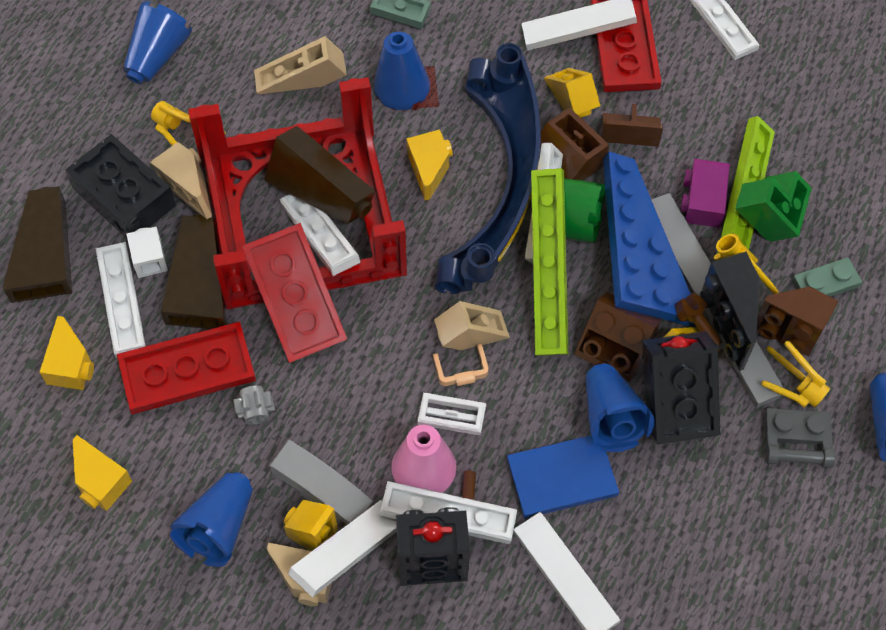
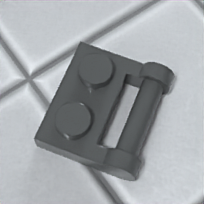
(799, 428)

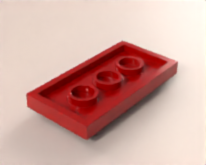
(629, 54)
(294, 292)
(185, 367)

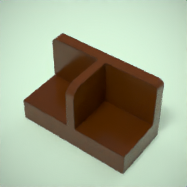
(631, 129)

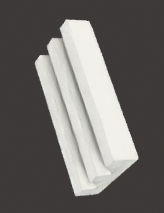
(448, 424)

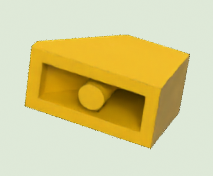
(574, 90)
(429, 160)
(66, 359)
(97, 475)
(310, 524)

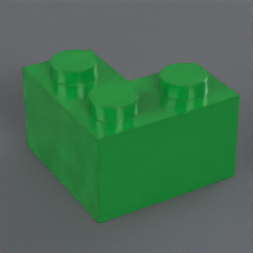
(775, 205)

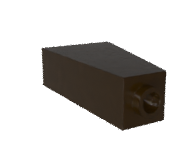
(317, 177)
(41, 249)
(193, 289)

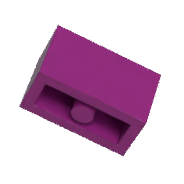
(706, 193)

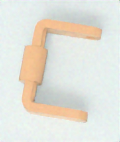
(464, 377)

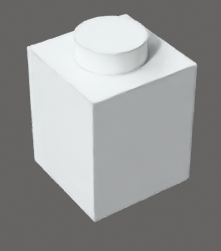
(147, 251)

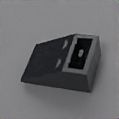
(732, 297)

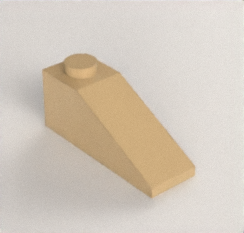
(302, 69)
(182, 172)

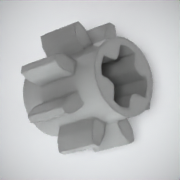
(254, 405)

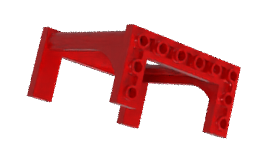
(354, 129)

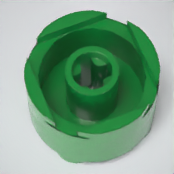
(583, 209)

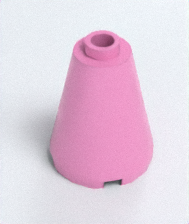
(424, 460)

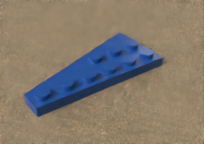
(641, 256)

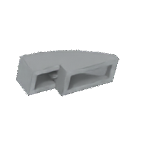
(319, 482)

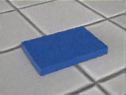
(561, 476)

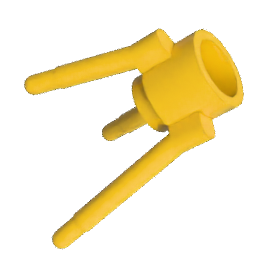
(168, 118)
(732, 245)
(811, 387)

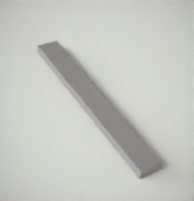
(694, 267)

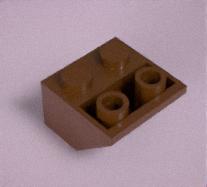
(578, 143)
(796, 317)
(616, 336)

